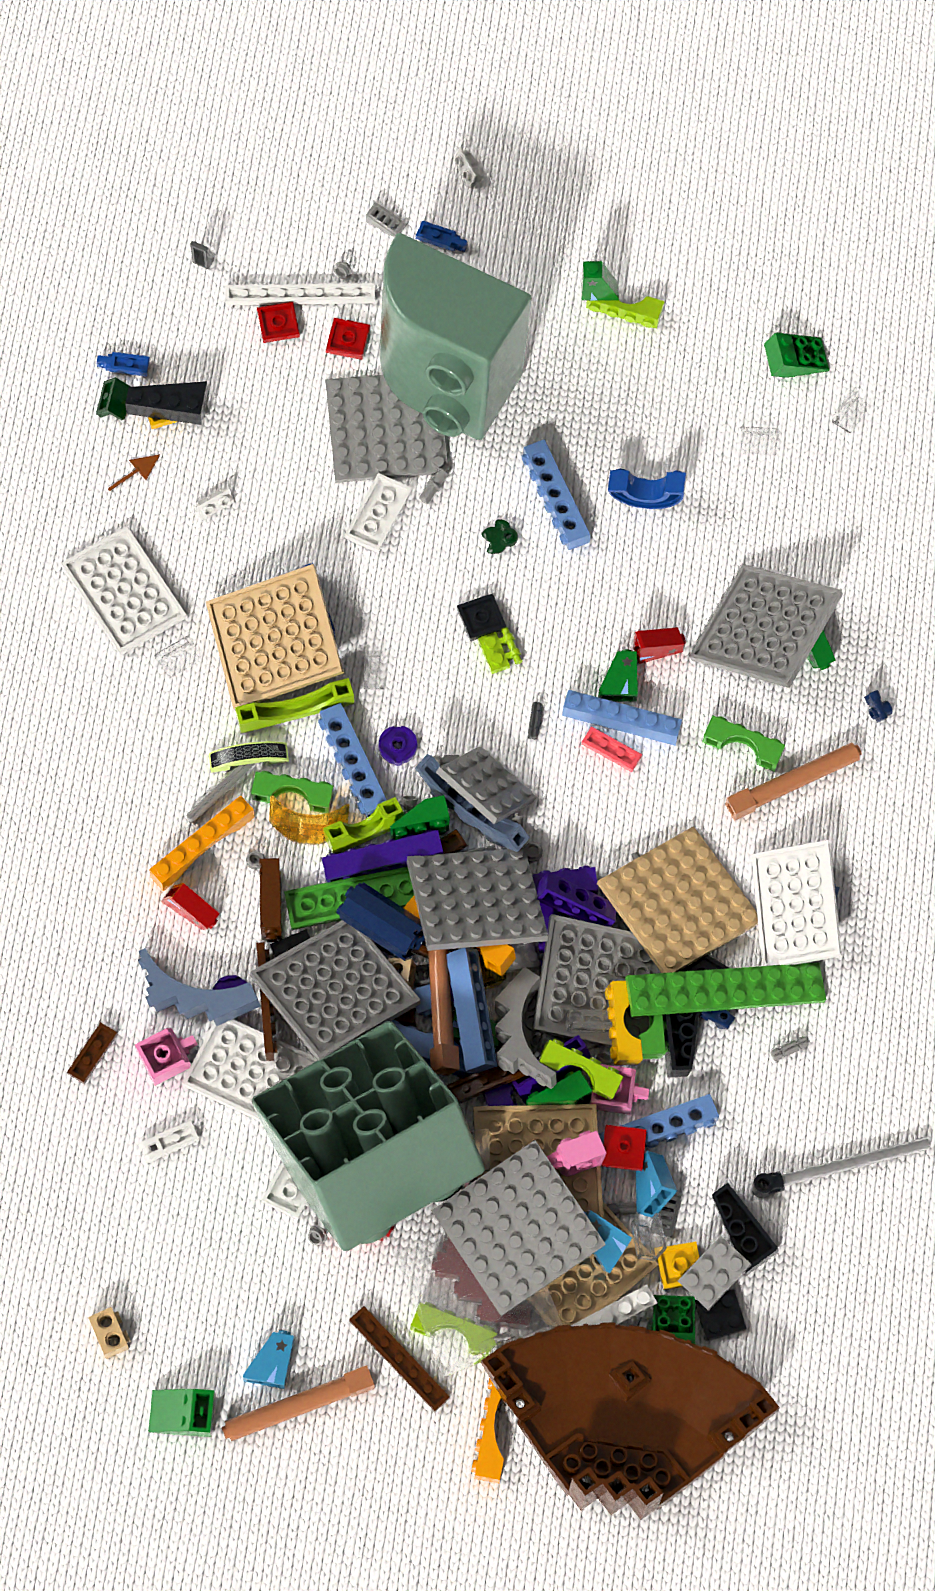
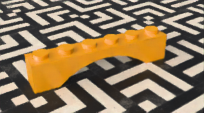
(175, 863)
(496, 957)
(490, 1460)

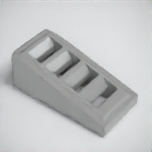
(383, 212)

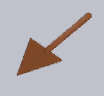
(142, 465)

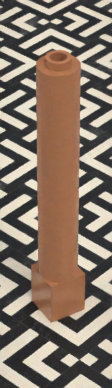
(748, 800)
(444, 1055)
(349, 1385)

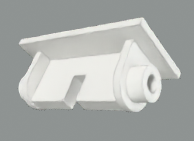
(464, 163)
(218, 501)

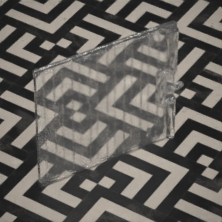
(457, 1311)

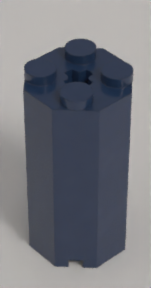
(382, 920)

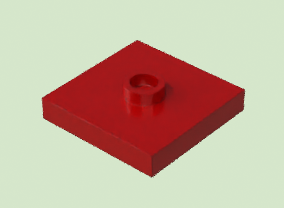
(278, 322)
(348, 338)
(624, 1147)

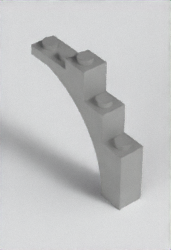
(512, 1006)

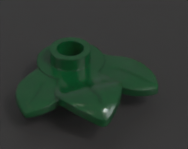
(497, 537)

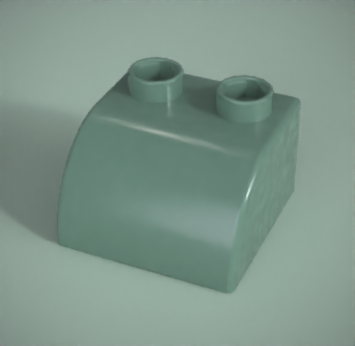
(450, 337)
(369, 1135)

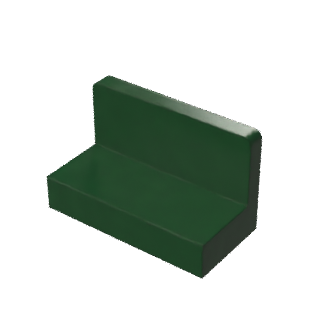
(113, 399)

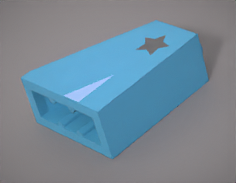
(653, 1185)
(614, 1238)
(272, 1362)

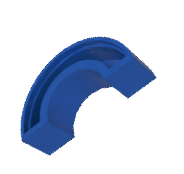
(647, 493)

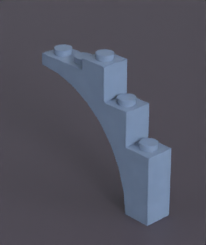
(503, 833)
(218, 1004)

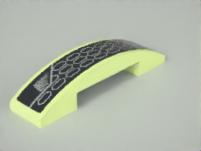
(248, 754)

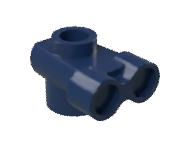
(878, 709)
(714, 1016)

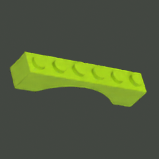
(262, 715)

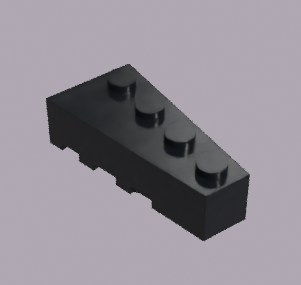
(169, 401)
(681, 1038)
(743, 1228)

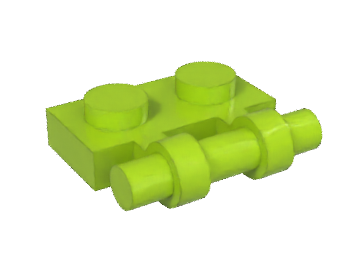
(493, 651)

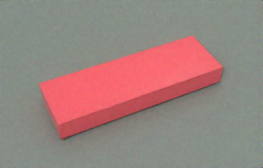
(611, 749)

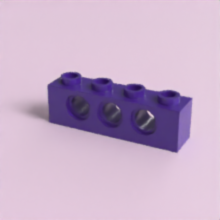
(575, 901)

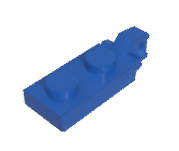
(440, 237)
(124, 363)

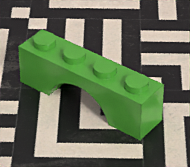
(721, 732)
(317, 795)
(653, 1041)

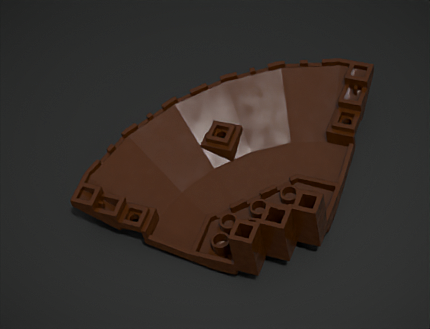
(621, 1436)

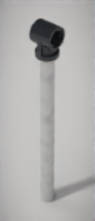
(777, 1182)

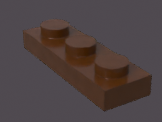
(92, 1053)

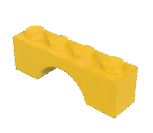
(625, 1047)

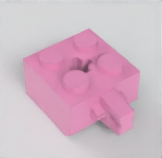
(169, 1045)
(626, 1093)
(578, 1154)

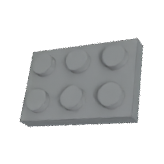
(714, 1272)

